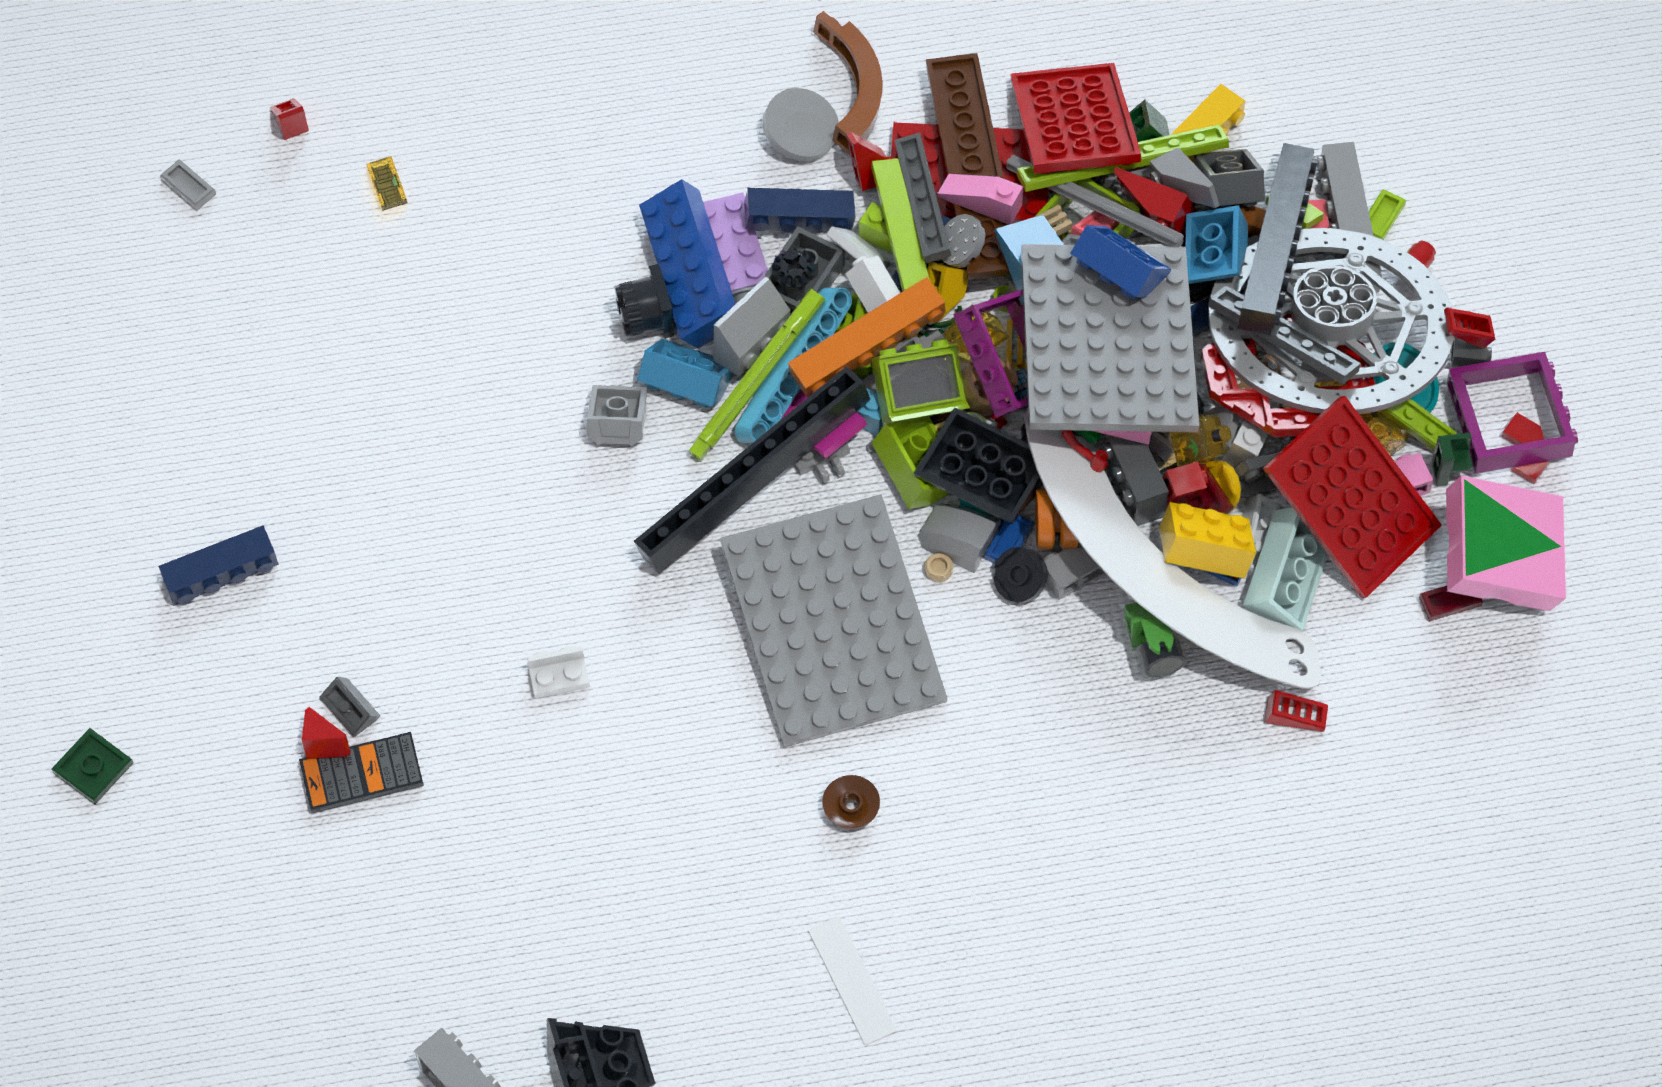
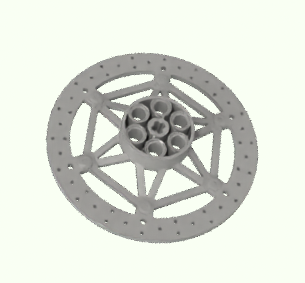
(1339, 308)

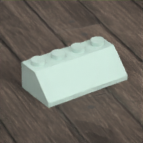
(1286, 571)

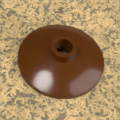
(851, 790)

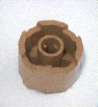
(975, 392)

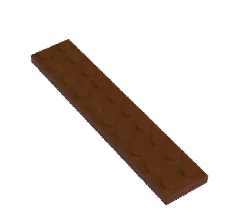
(968, 143)

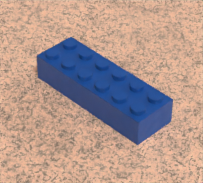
(688, 260)

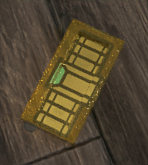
(386, 183)

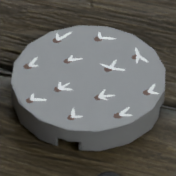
(964, 239)

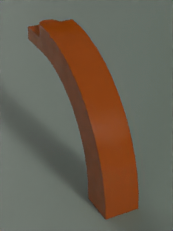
(866, 71)

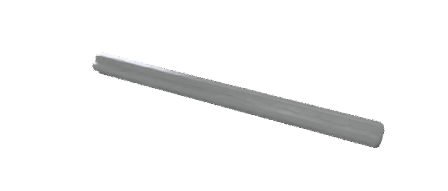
(1108, 208)

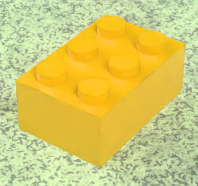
(1207, 540)

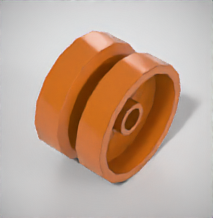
(1050, 522)

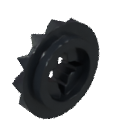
(796, 277)

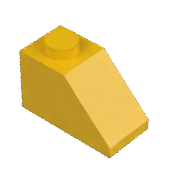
(949, 283)

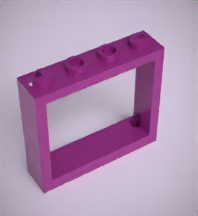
(984, 353)
(1518, 454)

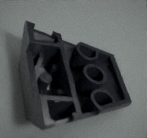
(597, 1056)

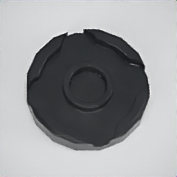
(1020, 574)

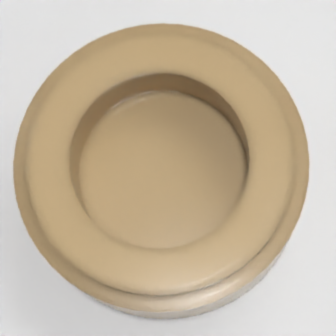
(938, 567)

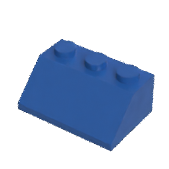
(1119, 261)

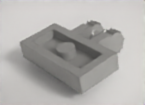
(814, 461)

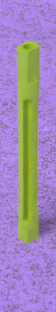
(757, 374)

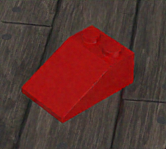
(1156, 200)

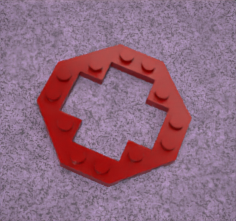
(1254, 405)

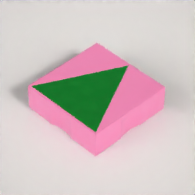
(1505, 543)

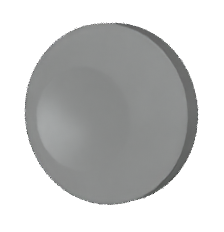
(800, 124)

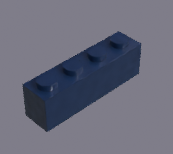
(805, 208)
(218, 565)

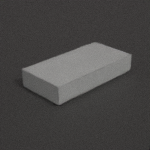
(188, 184)

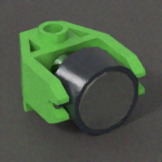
(1158, 647)

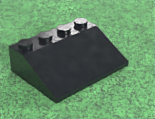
(981, 466)

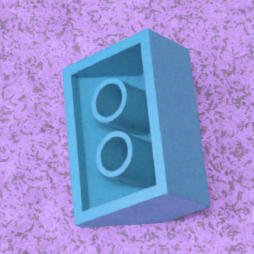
(684, 373)

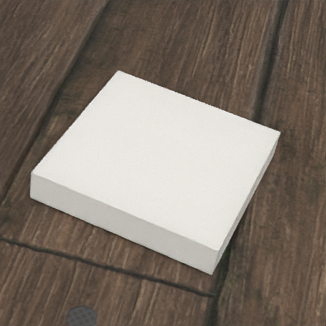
(855, 245)

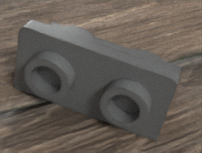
(1253, 477)

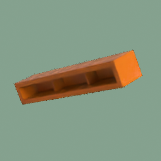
(868, 335)

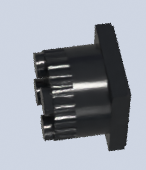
(645, 305)

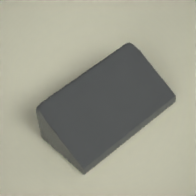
(349, 705)

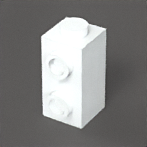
(871, 282)
(1246, 444)

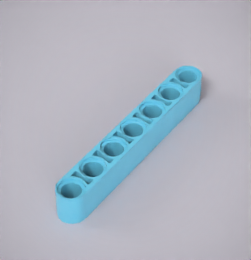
(779, 386)

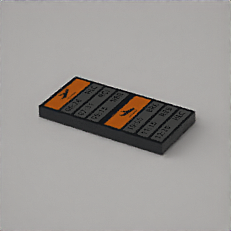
(365, 774)

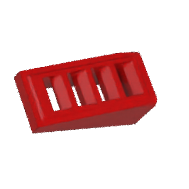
(1475, 328)
(1294, 720)

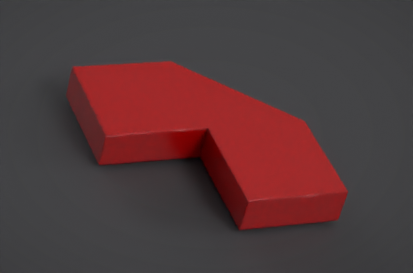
(1521, 431)

